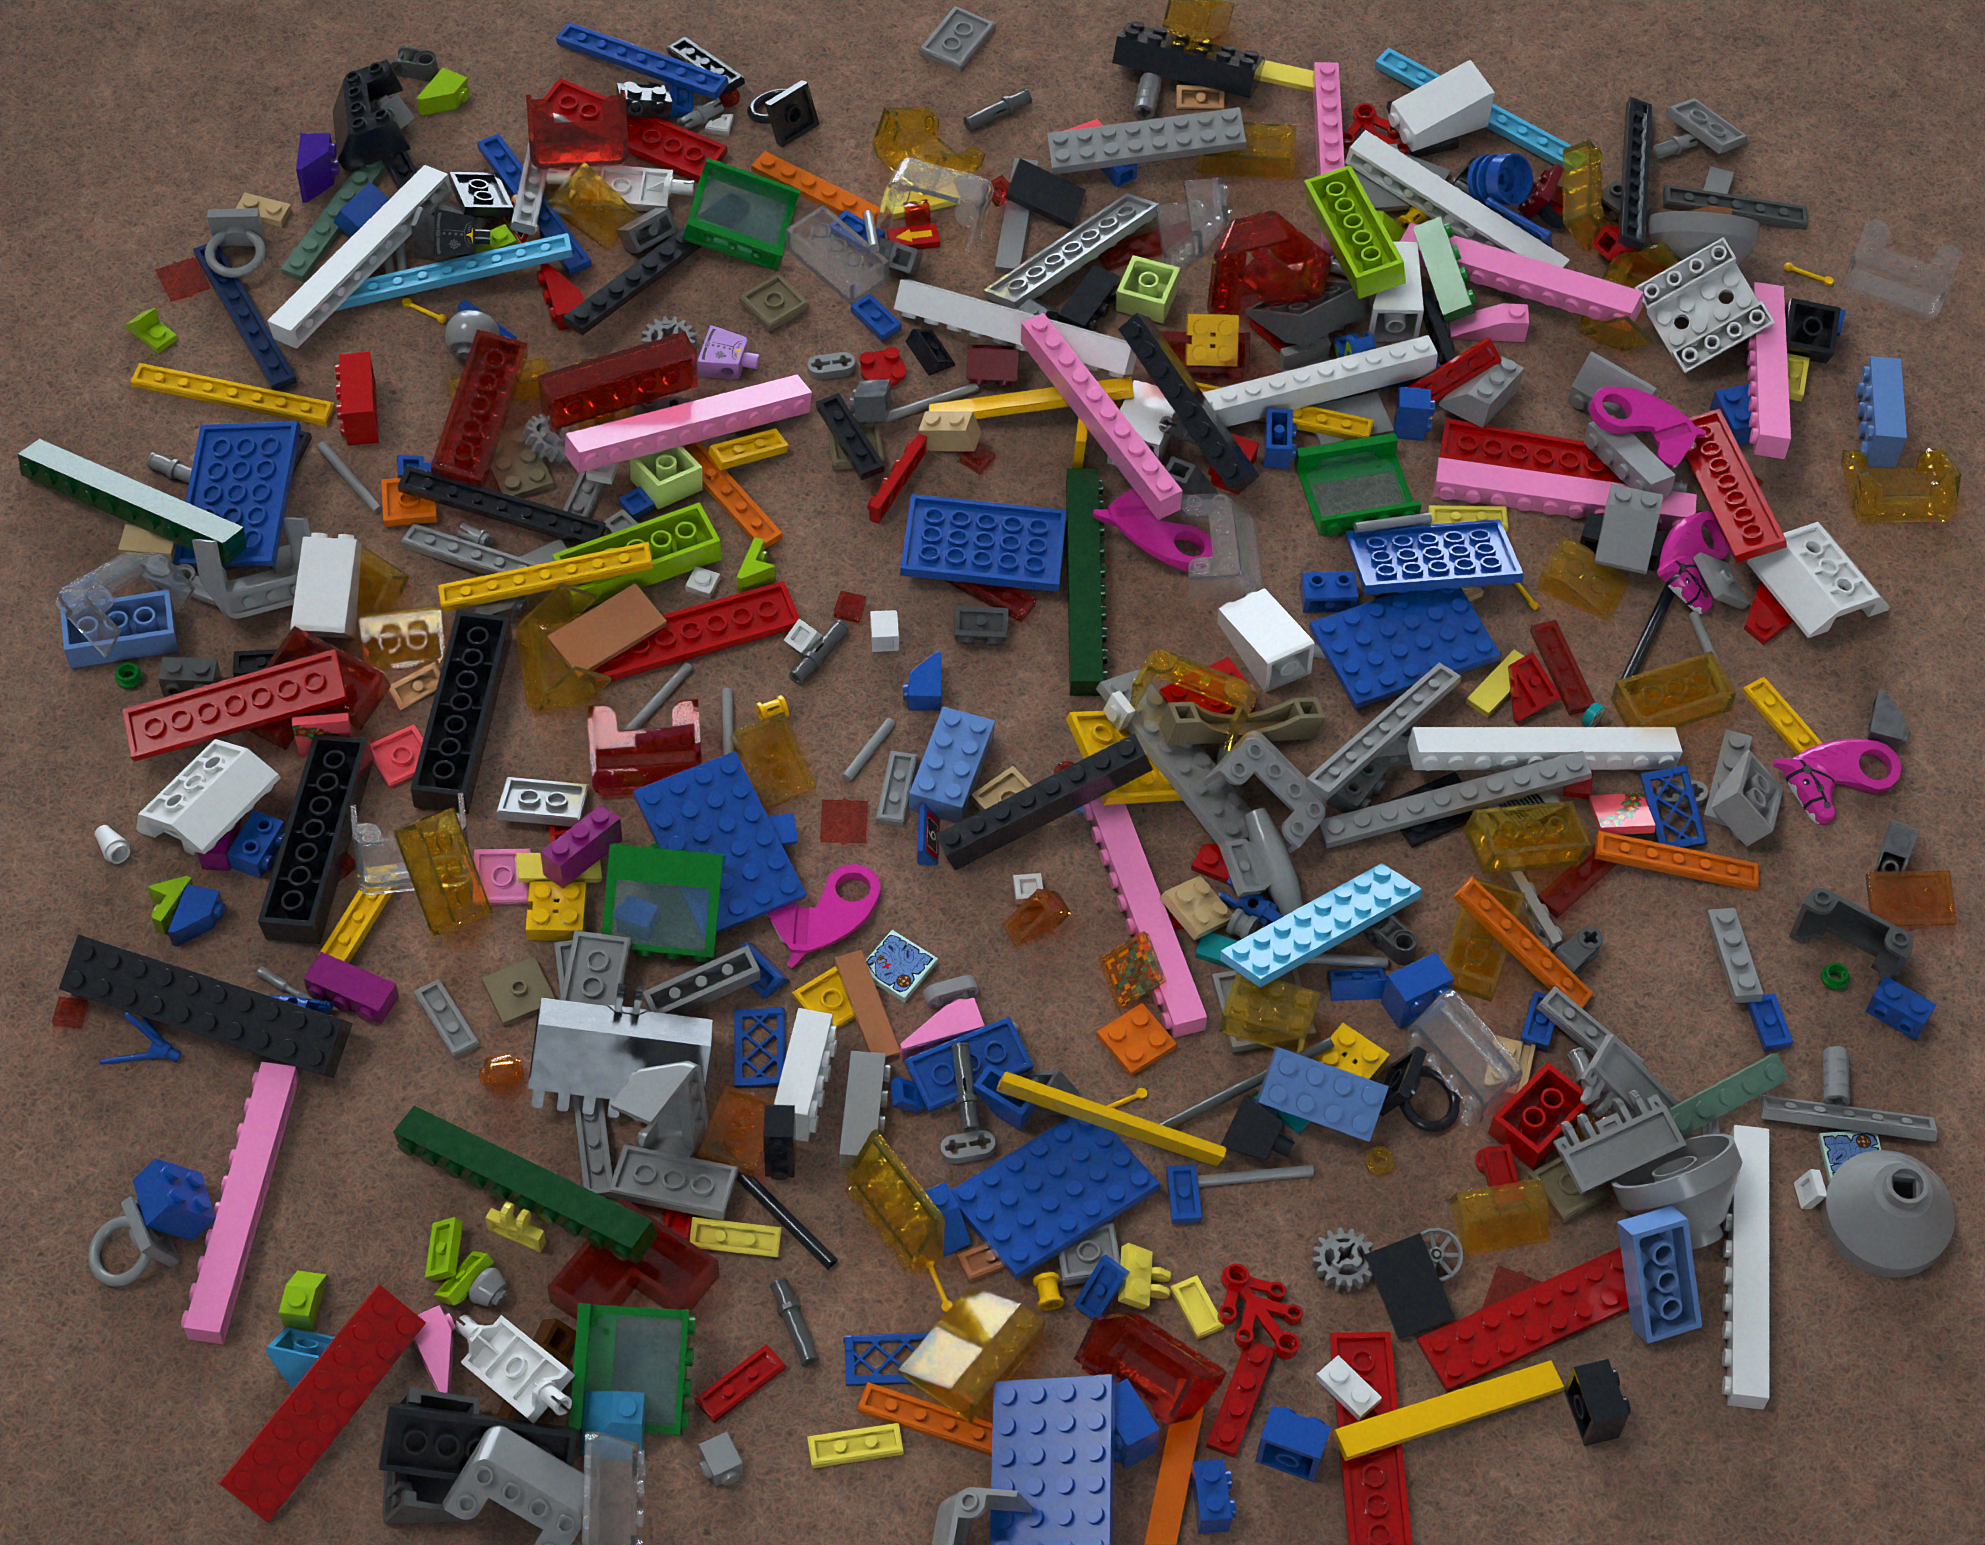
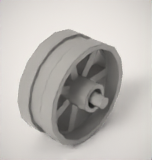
(1437, 1253)

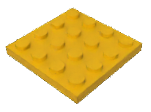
(1095, 732)

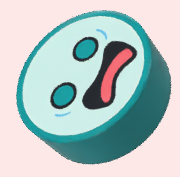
(1593, 715)

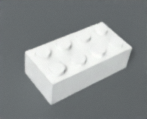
(807, 1068)

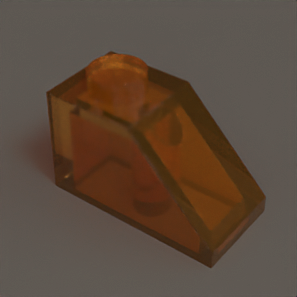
(1036, 916)

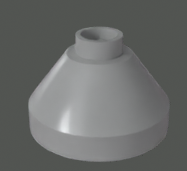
(1693, 230)
(1693, 1180)
(1887, 1214)

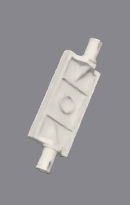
(638, 186)
(515, 1367)

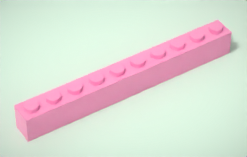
(1327, 124)
(1542, 281)
(1769, 378)
(1101, 416)
(687, 423)
(1541, 491)
(1145, 912)
(241, 1203)

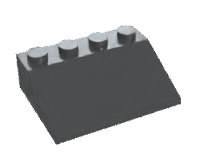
(1312, 319)

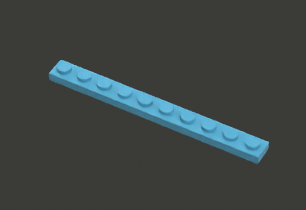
(1500, 120)
(460, 270)

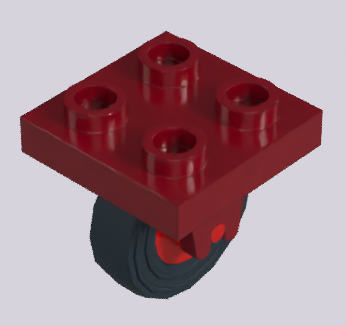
(1546, 199)

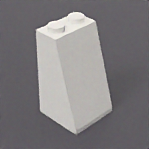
(1443, 108)
(1400, 309)
(1145, 413)
(327, 586)
(1267, 639)

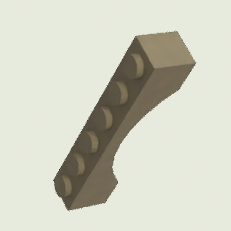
(1192, 724)

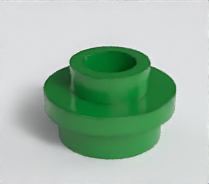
(128, 669)
(1835, 969)

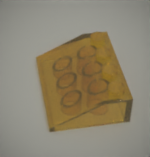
(896, 1205)
(972, 1349)

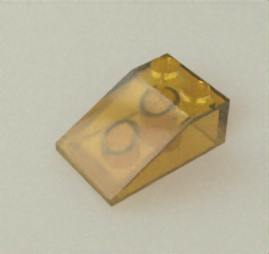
(592, 206)
(1578, 581)
(772, 759)

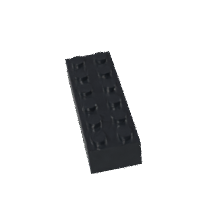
(1188, 60)
(442, 1441)

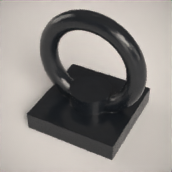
(789, 112)
(1404, 1081)

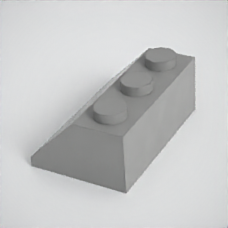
(1601, 373)
(1485, 394)

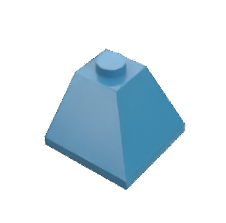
(296, 1352)
(615, 1414)

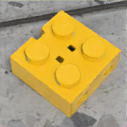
(1225, 339)
(552, 919)
(1369, 1056)

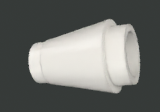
(112, 844)

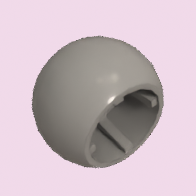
(462, 330)

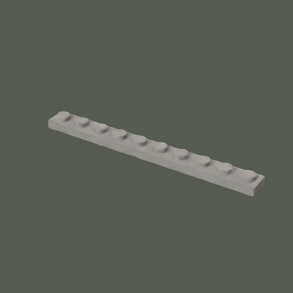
(1455, 799)
(590, 1128)

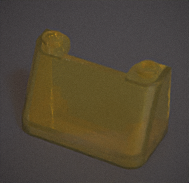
(912, 134)
(1902, 494)

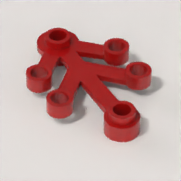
(1366, 117)
(1258, 1308)

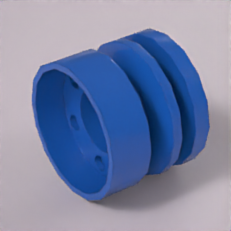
(1502, 177)

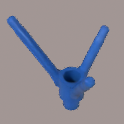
(158, 1048)

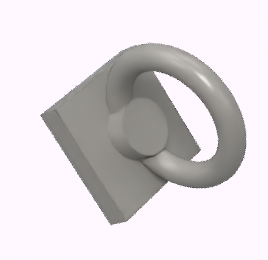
(235, 228)
(149, 1241)

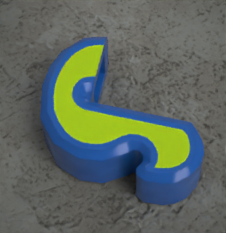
(1351, 344)

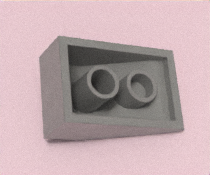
(1628, 528)
(1748, 800)

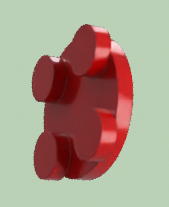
(883, 365)

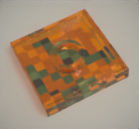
(1132, 969)

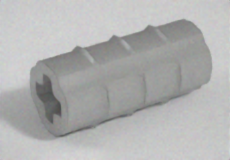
(1147, 96)
(1836, 1076)

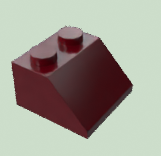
(991, 363)

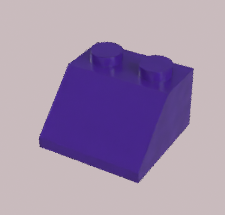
(316, 164)

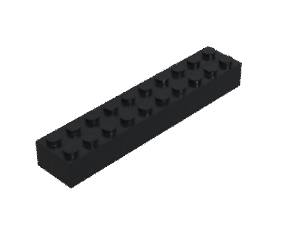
(206, 1006)

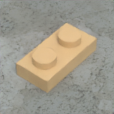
(270, 210)

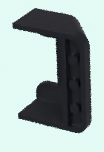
(365, 135)

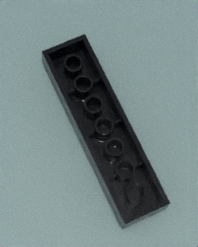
(461, 711)
(316, 839)

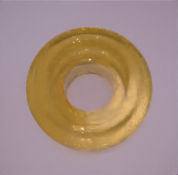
(1379, 1153)

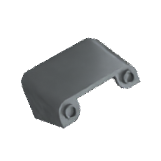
(1832, 913)
(417, 1497)

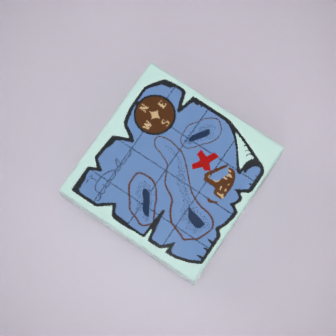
(899, 965)
(1841, 1146)

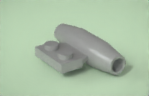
(1263, 863)

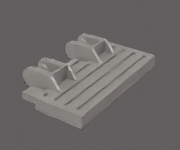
(1614, 1074)
(1621, 1142)

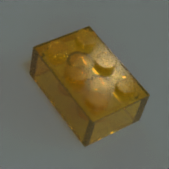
(1270, 1015)

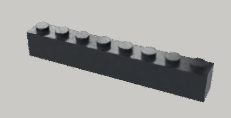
(1189, 402)
(1044, 802)

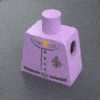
(725, 355)

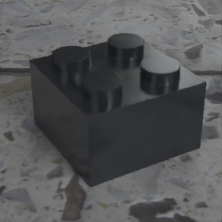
(1811, 329)
(1597, 1402)

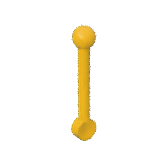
(1828, 281)
(407, 302)
(1532, 603)
(1141, 1094)
(946, 1305)

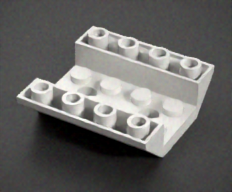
(1692, 292)
(1810, 581)
(209, 796)

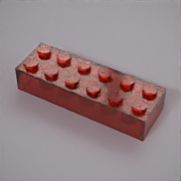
(618, 381)
(480, 408)

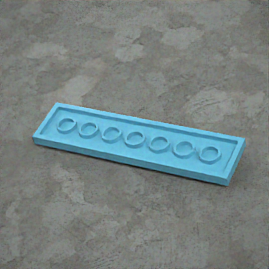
(1320, 925)

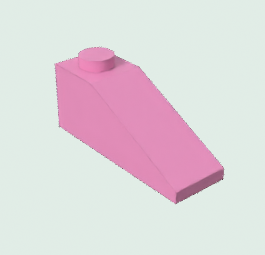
(1496, 322)
(947, 1024)
(436, 1347)

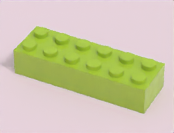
(1355, 232)
(676, 545)

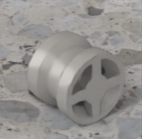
(1242, 924)

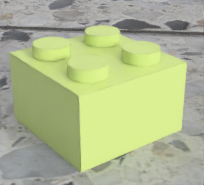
(1148, 288)
(667, 475)

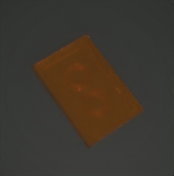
(1912, 897)
(736, 1130)

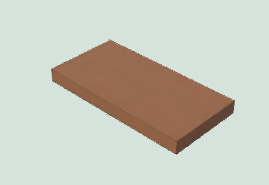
(607, 630)

